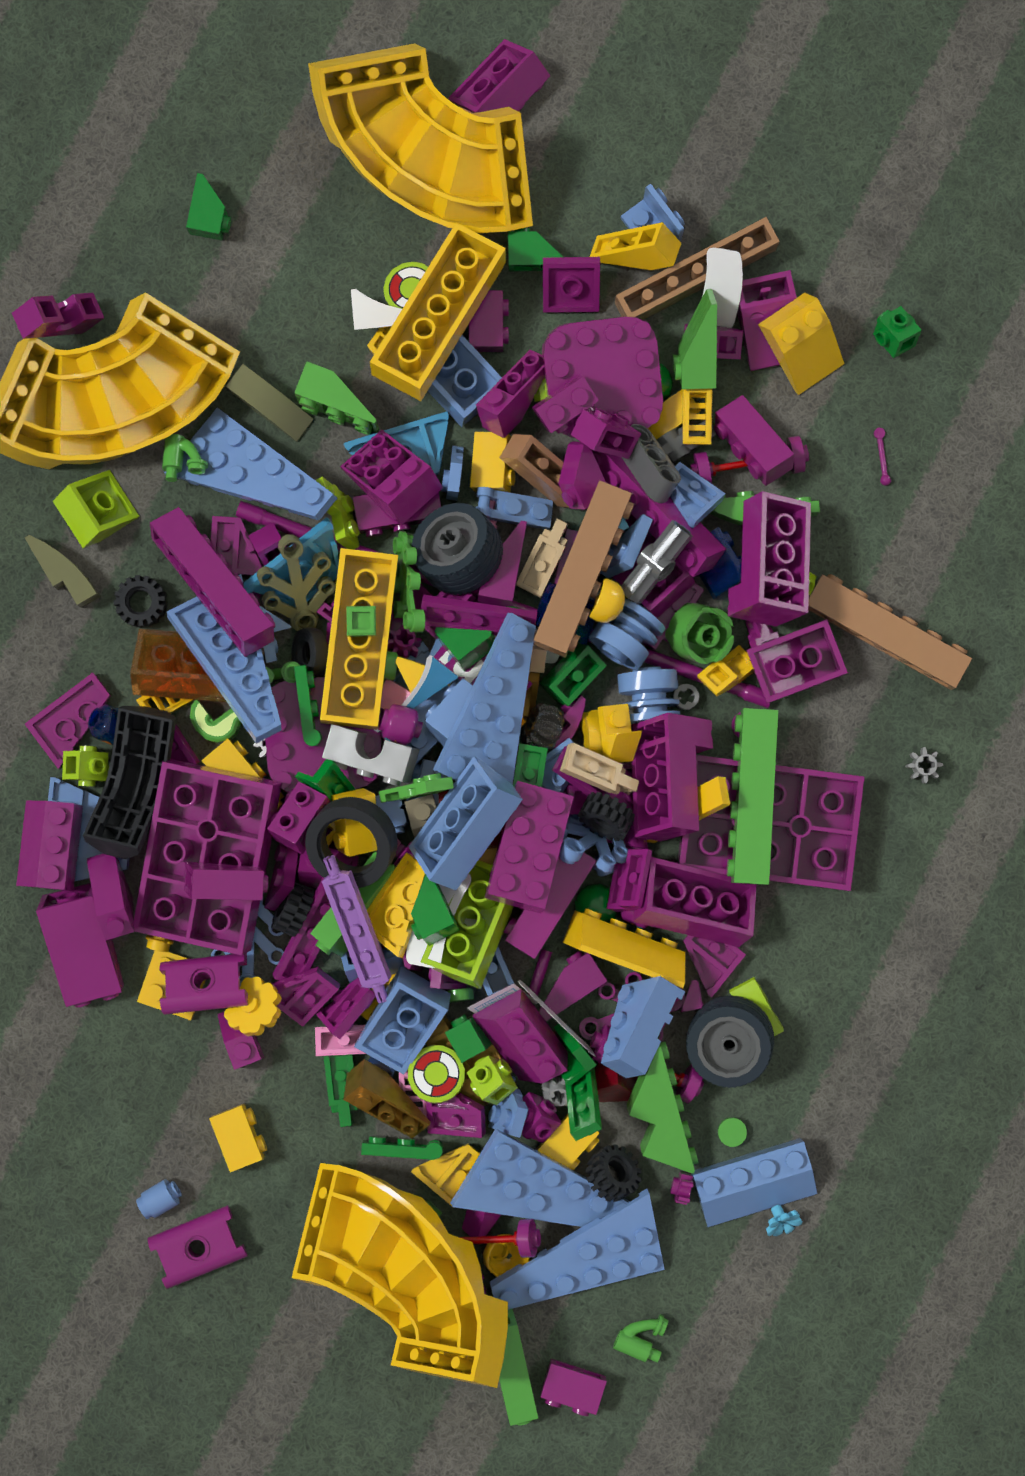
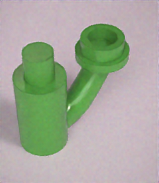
(173, 457)
(286, 672)
(637, 1347)

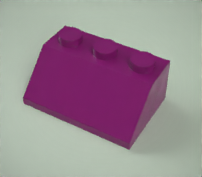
(502, 80)
(49, 845)
(523, 1038)

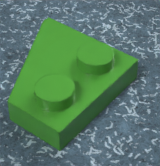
(421, 787)

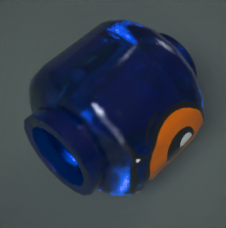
(103, 723)

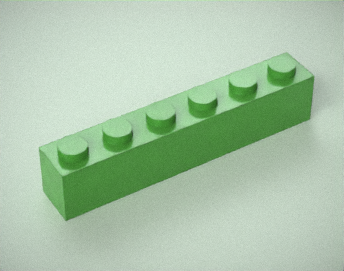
(754, 796)

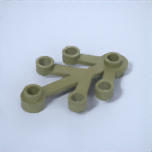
(298, 587)

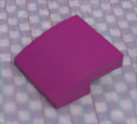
(629, 881)

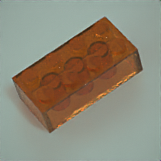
(169, 669)

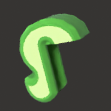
(213, 730)

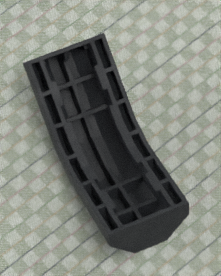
(129, 795)

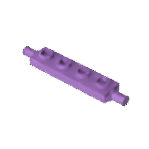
(356, 928)

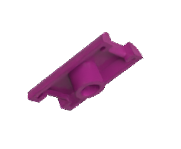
(186, 975)
(176, 1253)

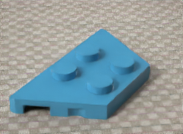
(421, 437)
(315, 540)

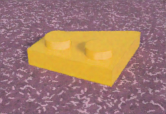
(448, 1171)

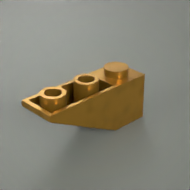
(383, 1098)

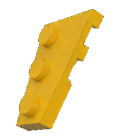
(394, 903)

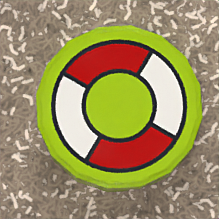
(402, 282)
(436, 1074)

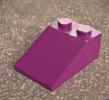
(797, 661)

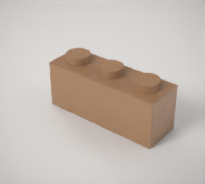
(535, 465)

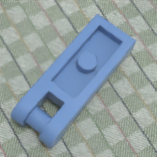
(515, 508)

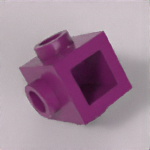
(540, 1118)

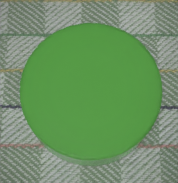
(390, 666)
(461, 995)
(732, 1131)

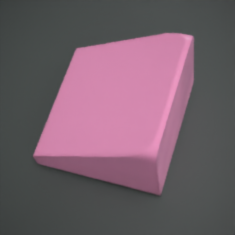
(393, 694)

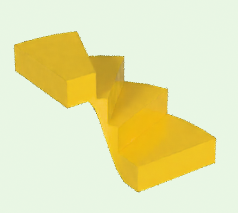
(421, 144)
(112, 393)
(408, 1270)

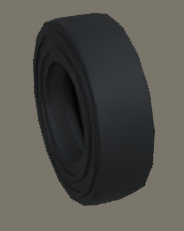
(316, 641)

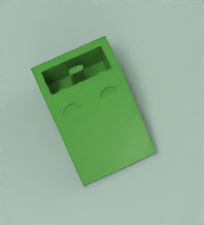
(326, 393)

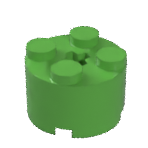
(700, 633)

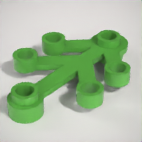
(406, 582)

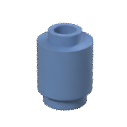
(159, 1199)

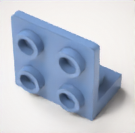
(652, 211)

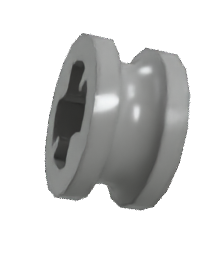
(688, 705)

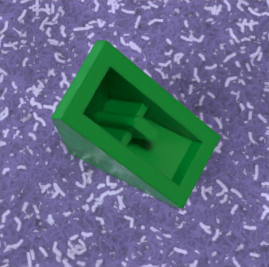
(465, 645)

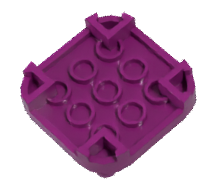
(616, 360)
(290, 754)

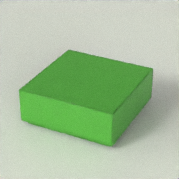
(361, 621)

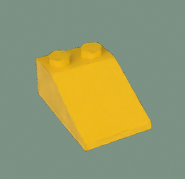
(803, 342)

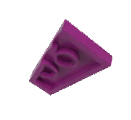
(66, 719)

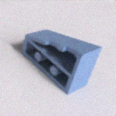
(637, 1024)

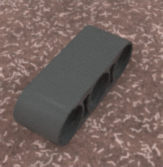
(652, 467)

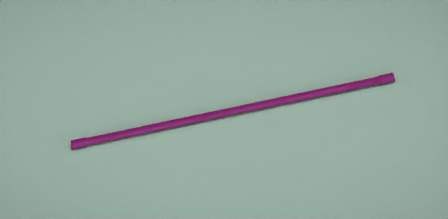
(262, 517)

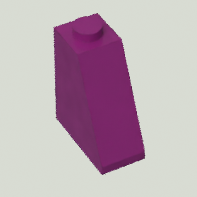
(224, 881)
(111, 896)

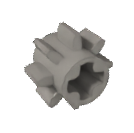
(920, 771)
(555, 1091)

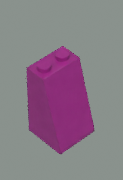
(77, 947)

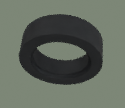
(369, 815)

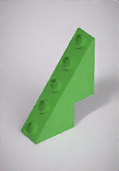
(655, 1103)

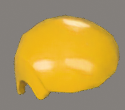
(608, 602)
(495, 1257)

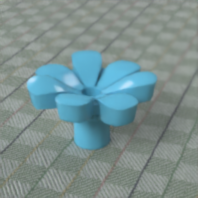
(782, 1221)

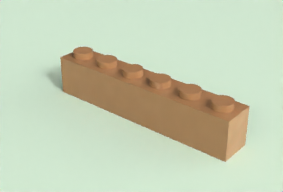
(690, 274)
(583, 568)
(888, 632)

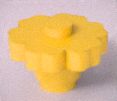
(259, 1012)

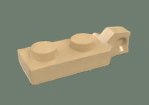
(543, 559)
(597, 770)

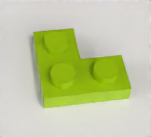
(342, 516)

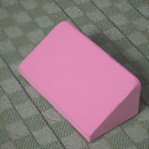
(330, 1045)

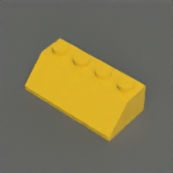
(626, 948)

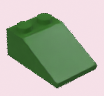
(697, 349)

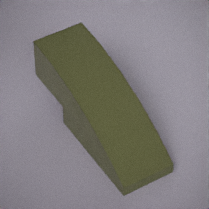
(269, 402)
(63, 572)

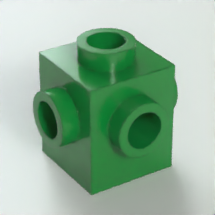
(896, 331)

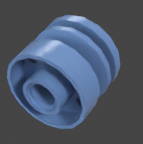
(623, 638)
(648, 691)

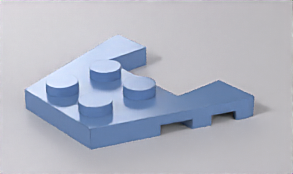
(64, 792)

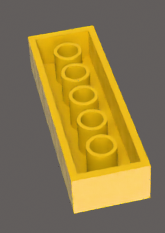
(438, 311)
(358, 663)

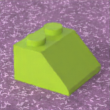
(95, 508)

